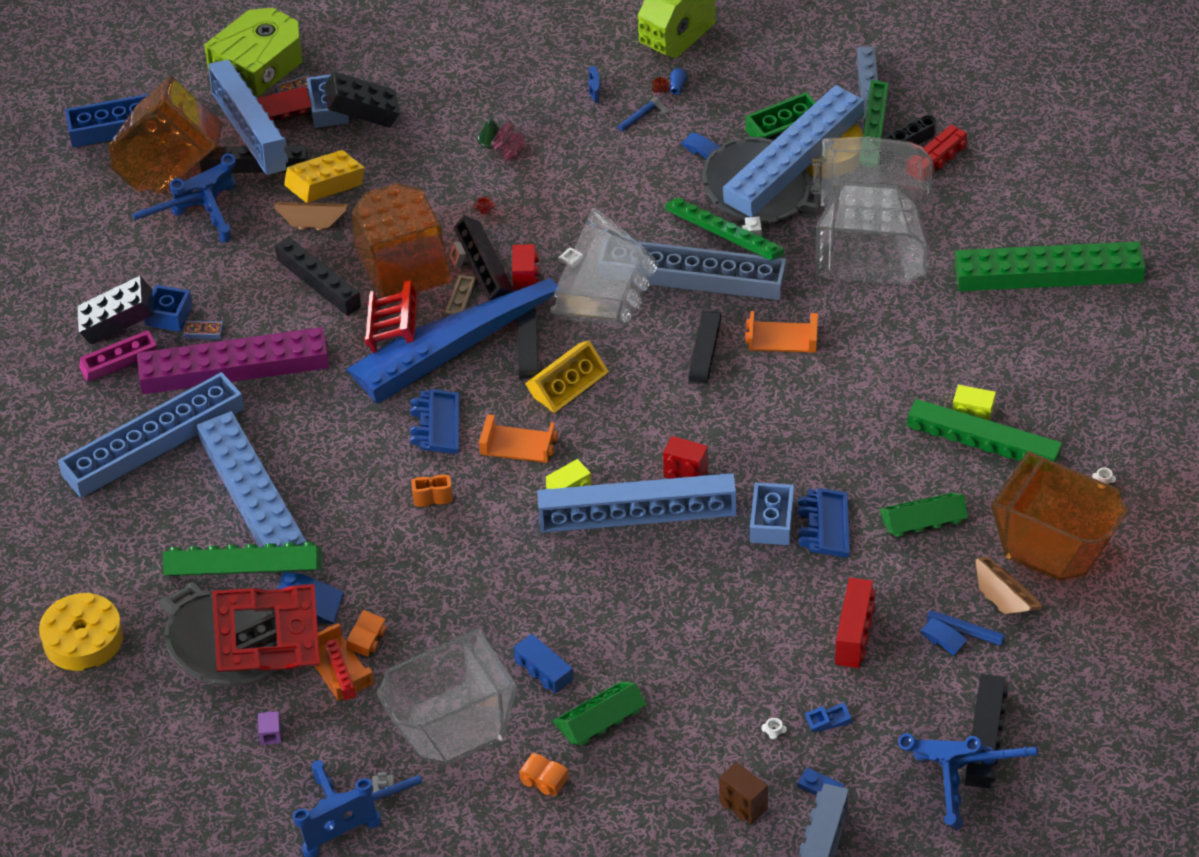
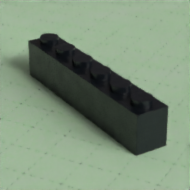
(245, 160)
(483, 258)
(318, 276)
(986, 727)

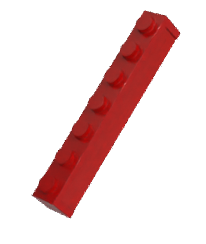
(340, 669)

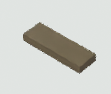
(461, 295)

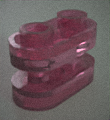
(516, 141)

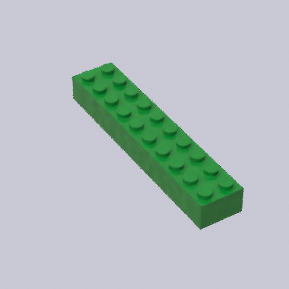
(1049, 266)

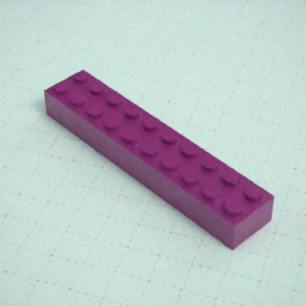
(235, 358)

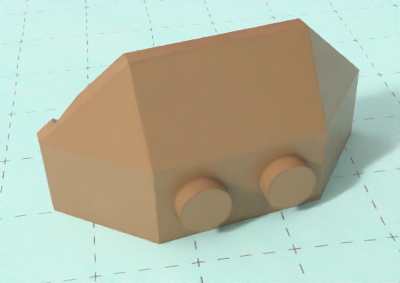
(310, 214)
(1003, 588)

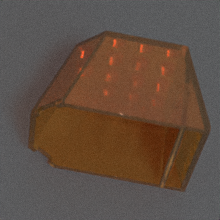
(163, 138)
(399, 240)
(1055, 517)

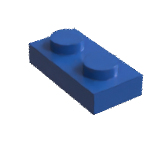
(813, 781)

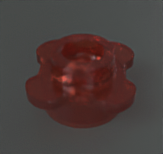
(660, 84)
(483, 204)

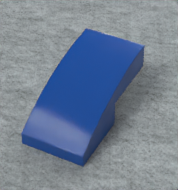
(594, 85)
(700, 144)
(943, 634)
(822, 719)

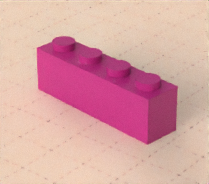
(116, 356)

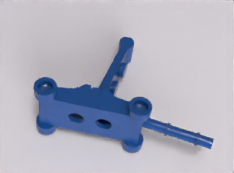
(200, 191)
(953, 756)
(337, 804)

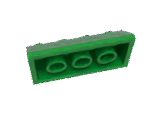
(778, 116)
(924, 513)
(600, 712)

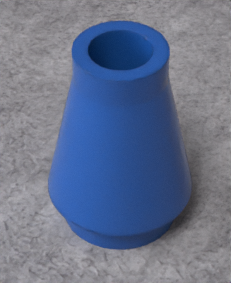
(677, 80)

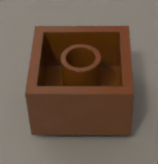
(743, 793)

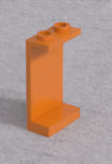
(782, 336)
(517, 442)
(360, 676)

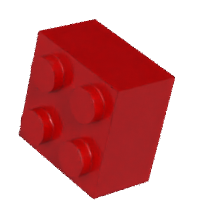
(524, 266)
(684, 459)

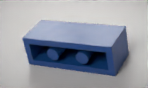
(543, 663)

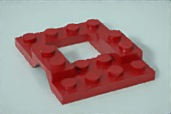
(295, 628)

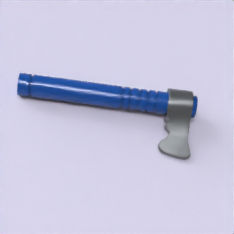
(653, 103)

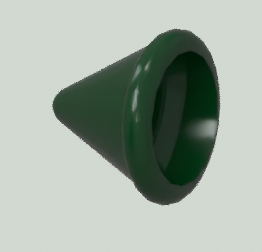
(488, 133)

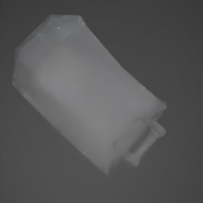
(874, 162)

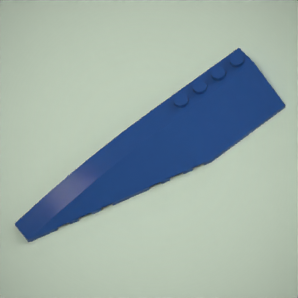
(435, 343)

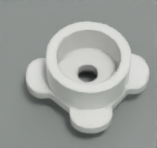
(1104, 472)
(774, 723)

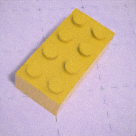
(324, 176)

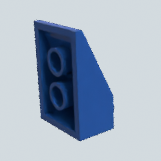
(326, 596)

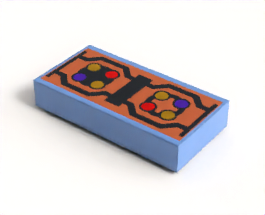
(292, 84)
(203, 330)

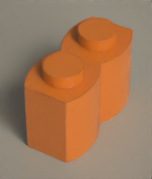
(432, 490)
(366, 633)
(543, 774)

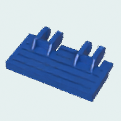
(438, 421)
(826, 521)

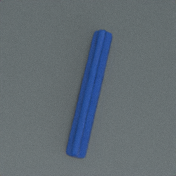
(968, 628)

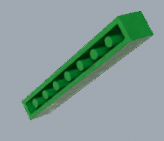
(980, 432)
(242, 560)

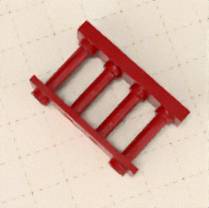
(406, 319)

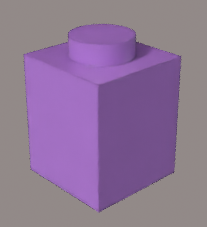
(269, 728)

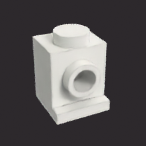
(753, 225)

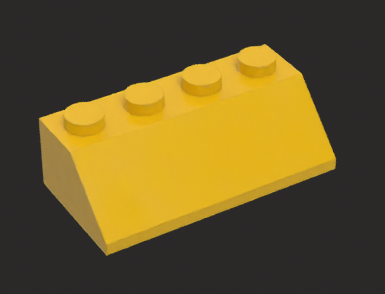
(567, 376)

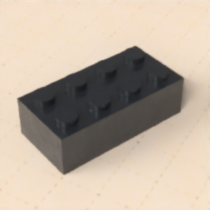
(361, 99)
(115, 310)

